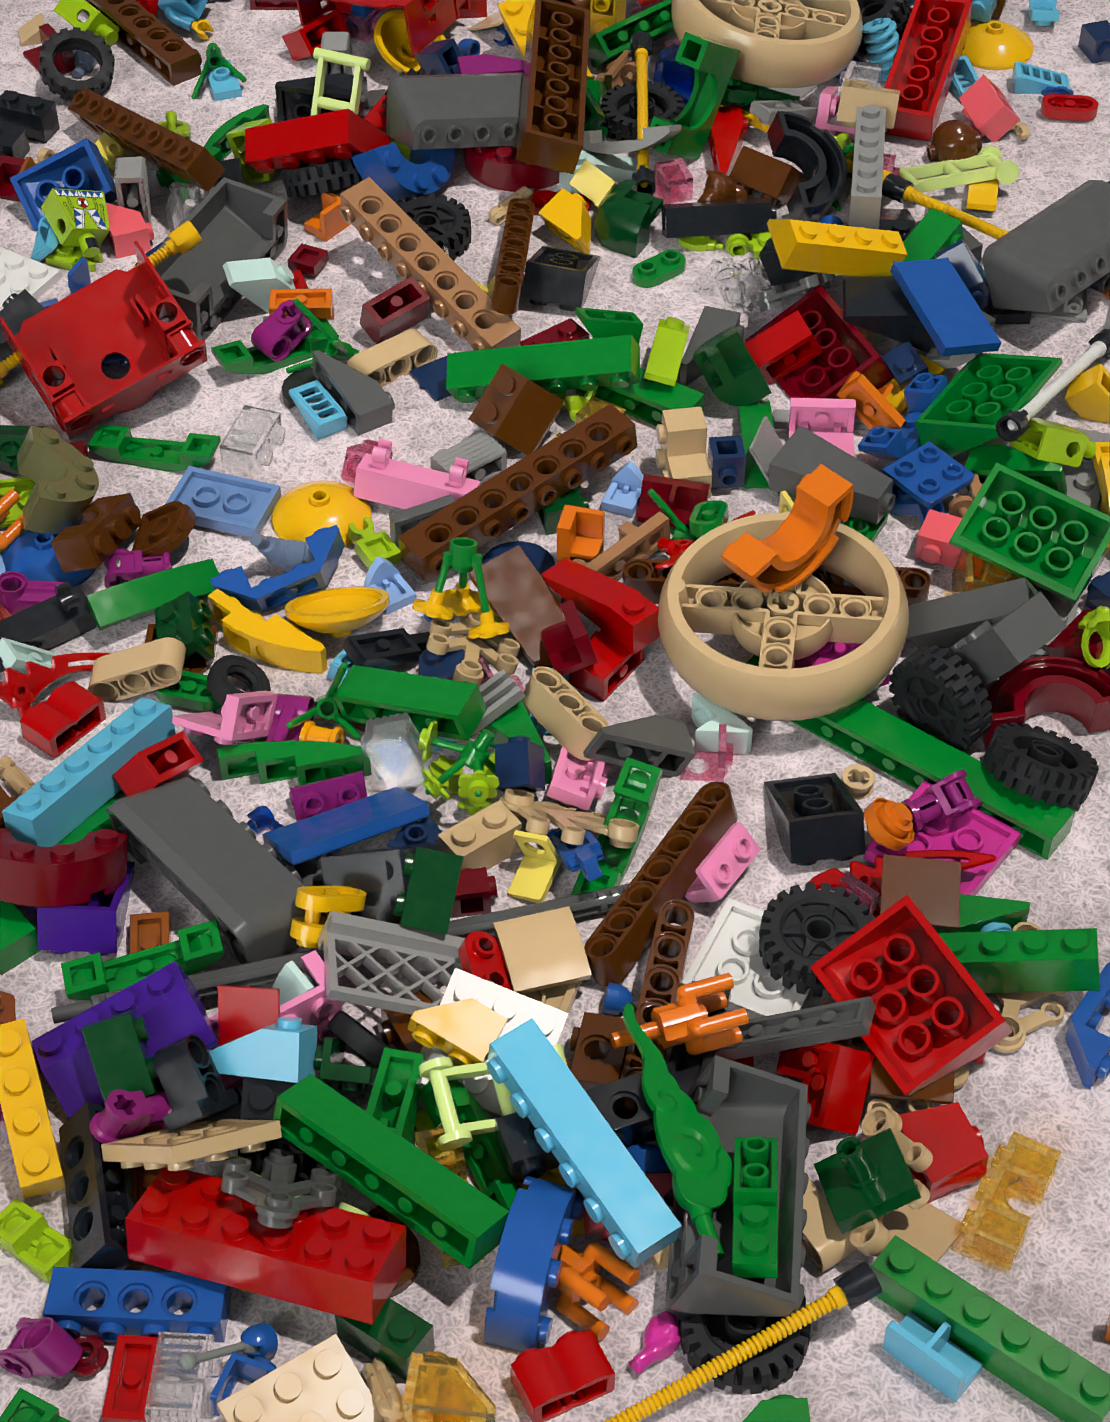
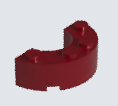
(500, 169)
(1051, 686)
(61, 872)

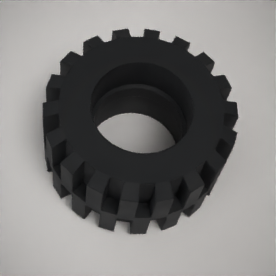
(894, 9)

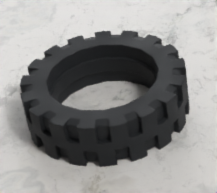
(76, 40)

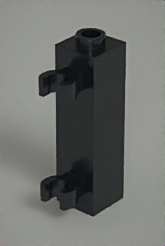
(716, 217)
(51, 620)

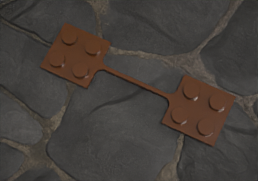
(936, 893)

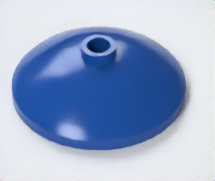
(36, 559)

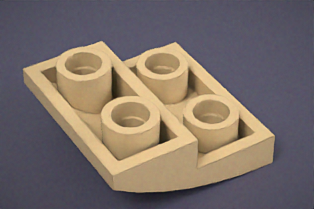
(542, 950)

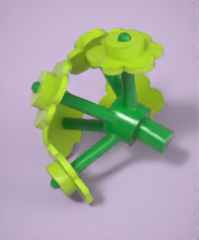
(449, 775)

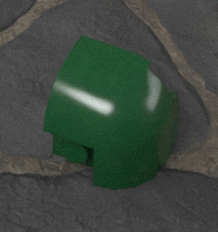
(625, 219)
(731, 369)

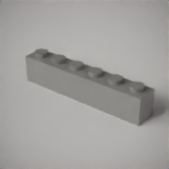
(867, 167)

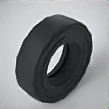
(239, 668)
(357, 1037)

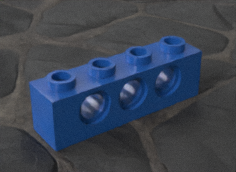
(120, 1291)

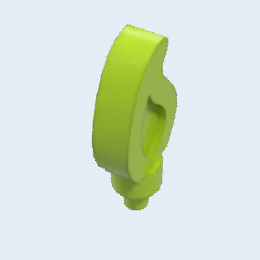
(700, 243)

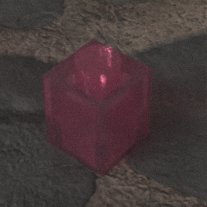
(673, 181)

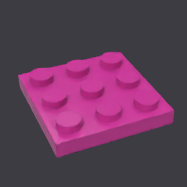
(969, 832)

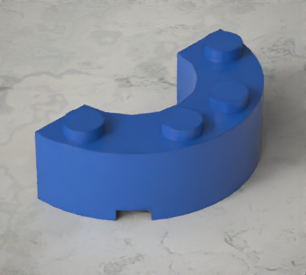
(400, 178)
(528, 1263)

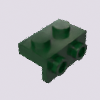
(188, 622)
(350, 1077)

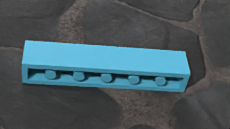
(85, 778)
(582, 1143)

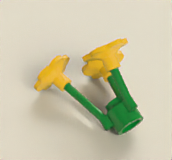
(462, 600)

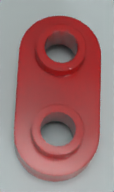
(1069, 107)
(483, 957)

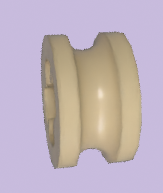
(859, 773)

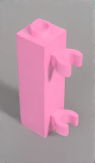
(407, 484)

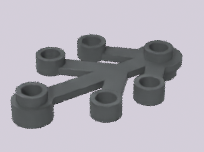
(772, 297)
(276, 1203)

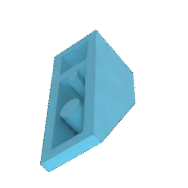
(273, 1053)

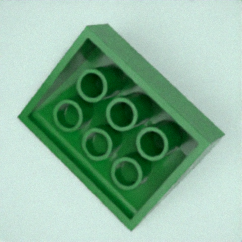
(979, 396)
(1034, 533)

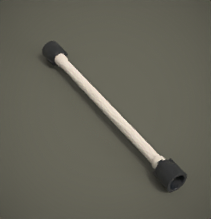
(1015, 423)

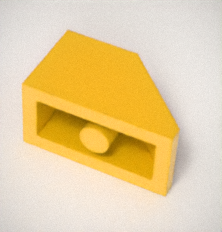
(569, 219)
(1090, 394)

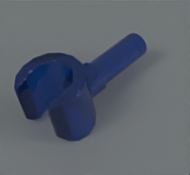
(506, 41)
(262, 818)

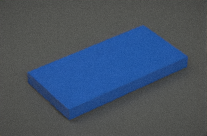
(945, 307)
(346, 825)

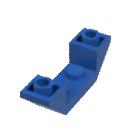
(896, 443)
(273, 592)
(1087, 1045)

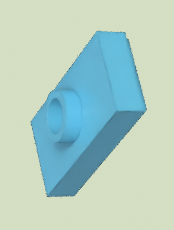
(223, 83)

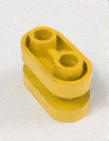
(322, 899)

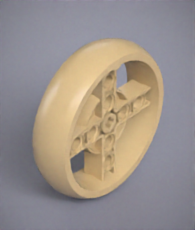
(778, 39)
(783, 626)

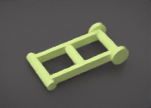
(325, 56)
(989, 158)
(440, 1072)

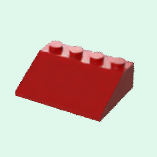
(310, 140)
(926, 1002)

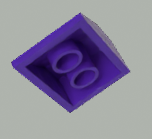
(86, 926)

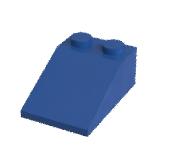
(73, 168)

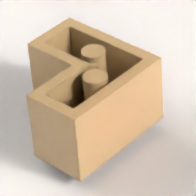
(863, 93)
(683, 446)

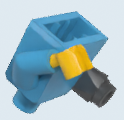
(184, 14)

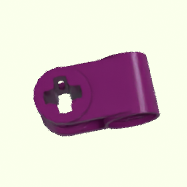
(279, 333)
(40, 1349)

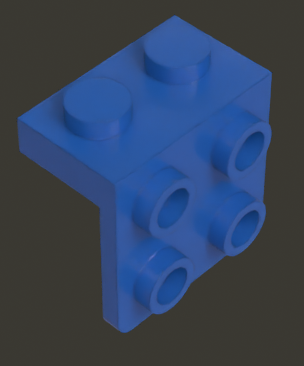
(928, 475)

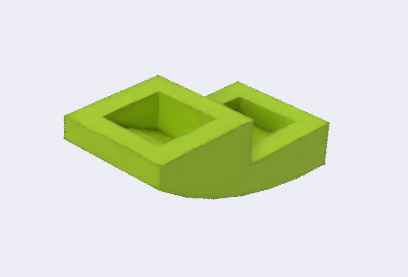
(32, 1240)

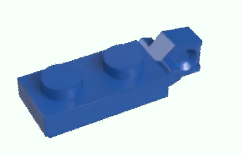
(579, 856)

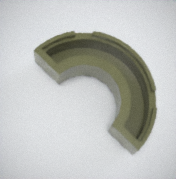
(62, 478)

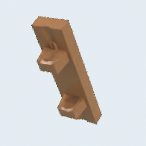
(632, 544)

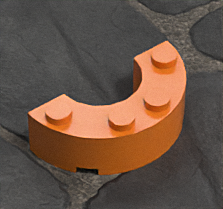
(801, 539)

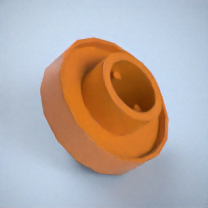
(889, 823)

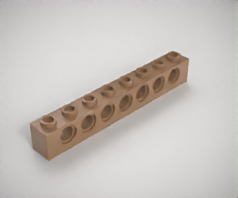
(417, 255)

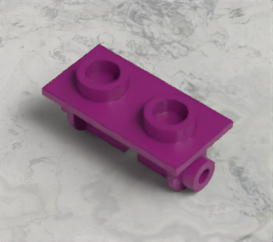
(327, 794)

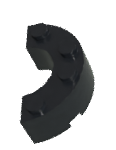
(818, 158)

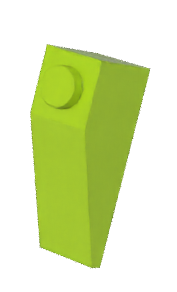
(667, 351)

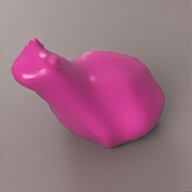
(659, 1341)

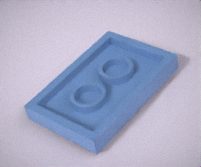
(226, 500)

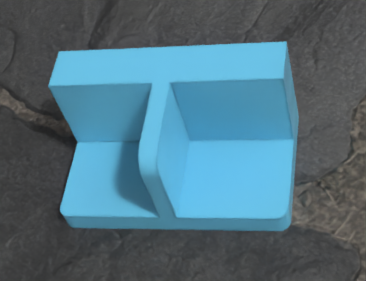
(932, 1355)

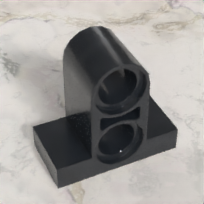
(192, 1083)

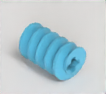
(883, 41)

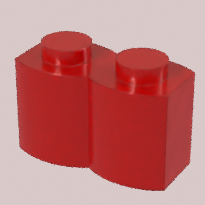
(62, 718)
(562, 1375)

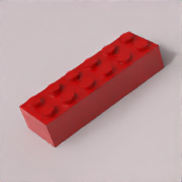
(927, 64)
(322, 1262)

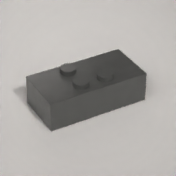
(1009, 641)

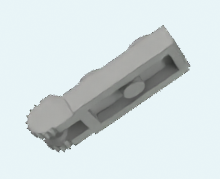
(767, 109)

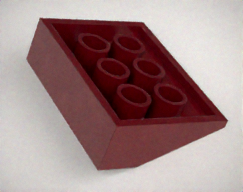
(842, 347)

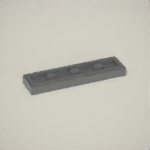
(803, 1028)

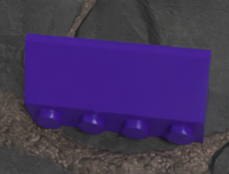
(170, 1010)

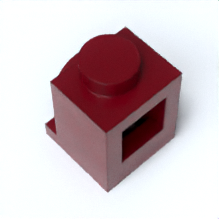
(474, 893)

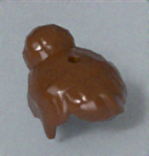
(721, 187)

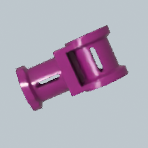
(133, 566)
(944, 800)
(129, 1114)

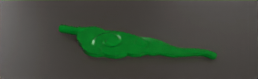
(685, 1137)

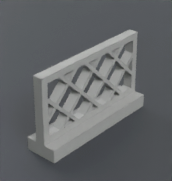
(387, 943)

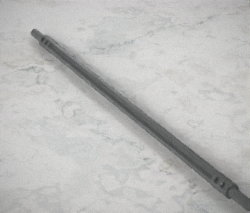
(268, 969)

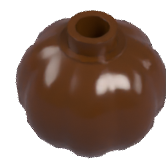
(953, 142)

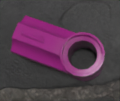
(19, 593)
(286, 709)

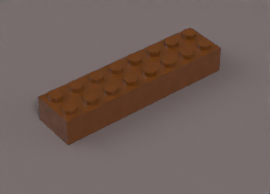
(554, 86)

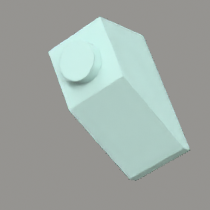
(257, 277)

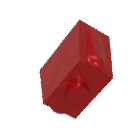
(955, 1147)

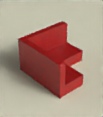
(835, 1082)

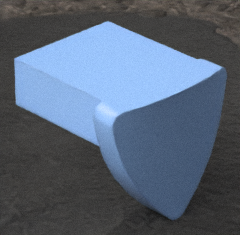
(624, 491)
(386, 576)

